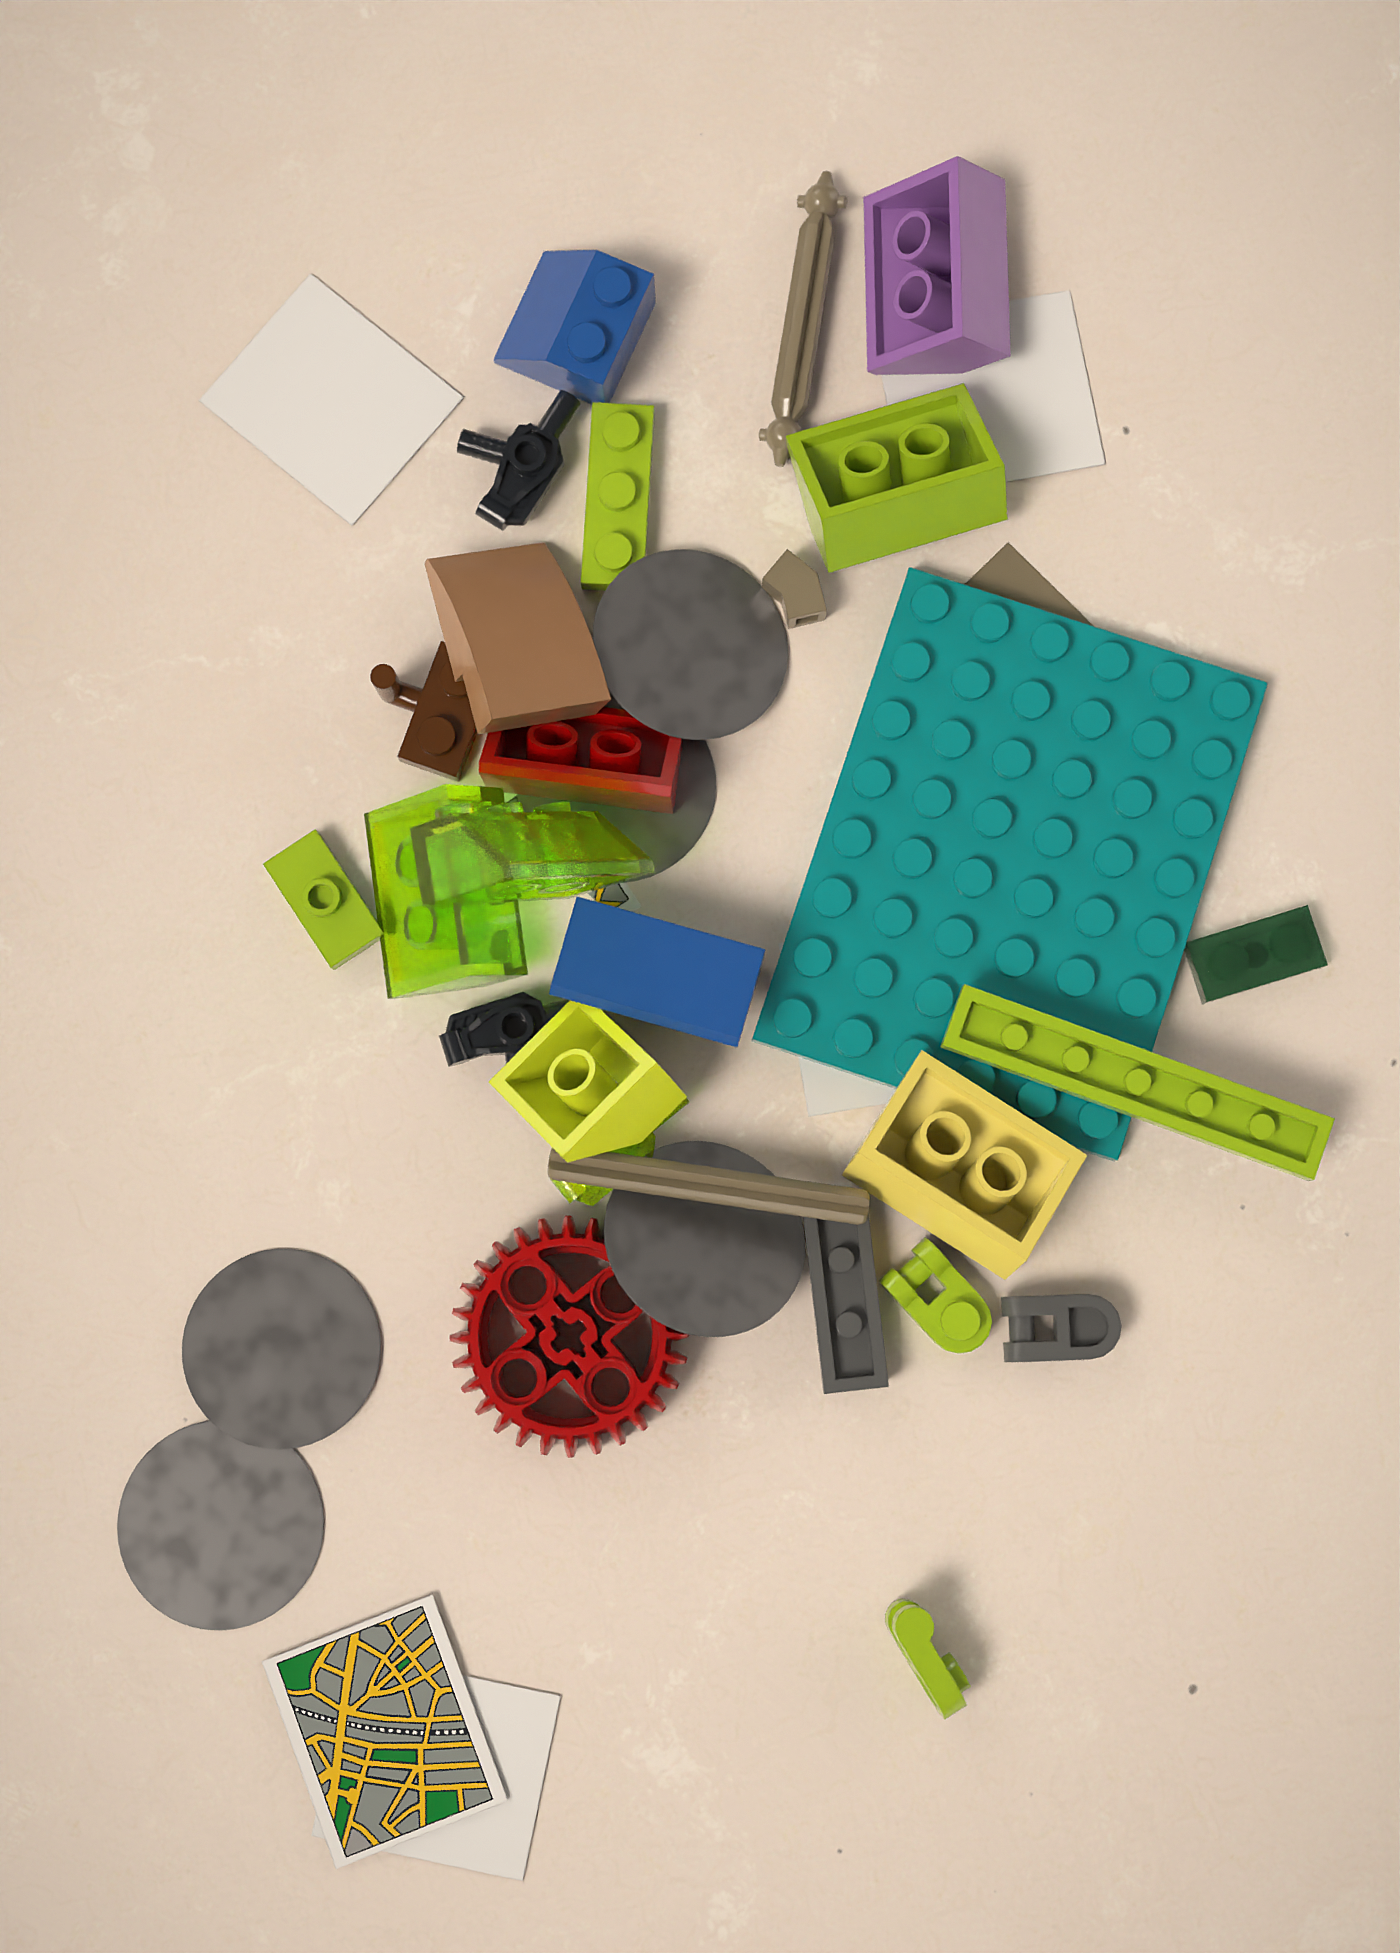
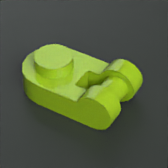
(953, 1319)
(939, 1677)

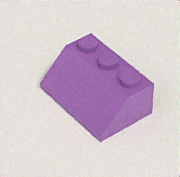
(937, 272)

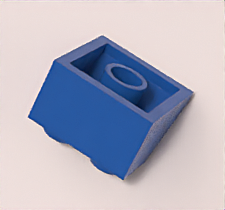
(578, 323)

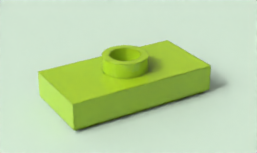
(324, 899)

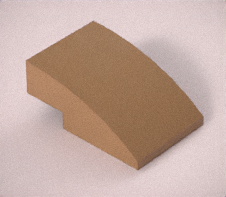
(516, 637)

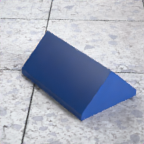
(657, 971)

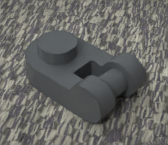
(1082, 1327)

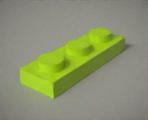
(616, 491)

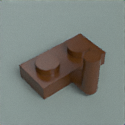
(441, 721)

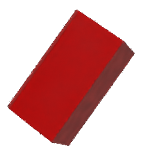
(587, 760)

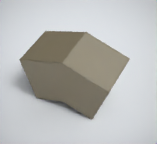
(796, 589)

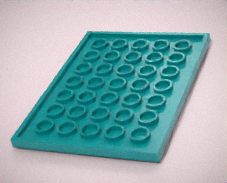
(1015, 824)

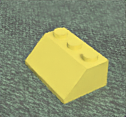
(965, 1166)

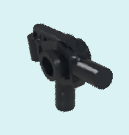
(525, 461)
(496, 1028)

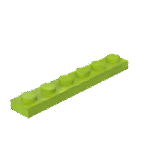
(1138, 1083)

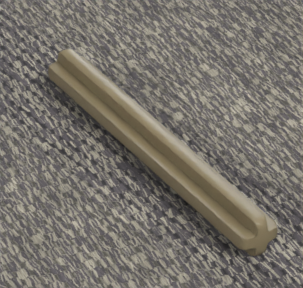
(714, 1186)

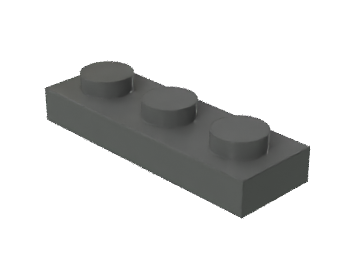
(845, 1305)

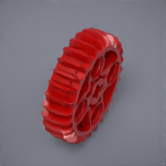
(489, 1374)

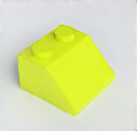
(587, 1085)

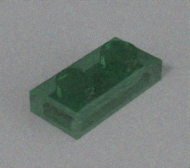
(1255, 955)

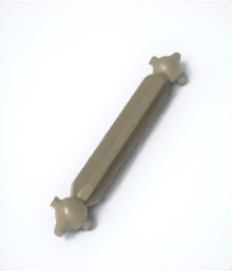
(803, 314)

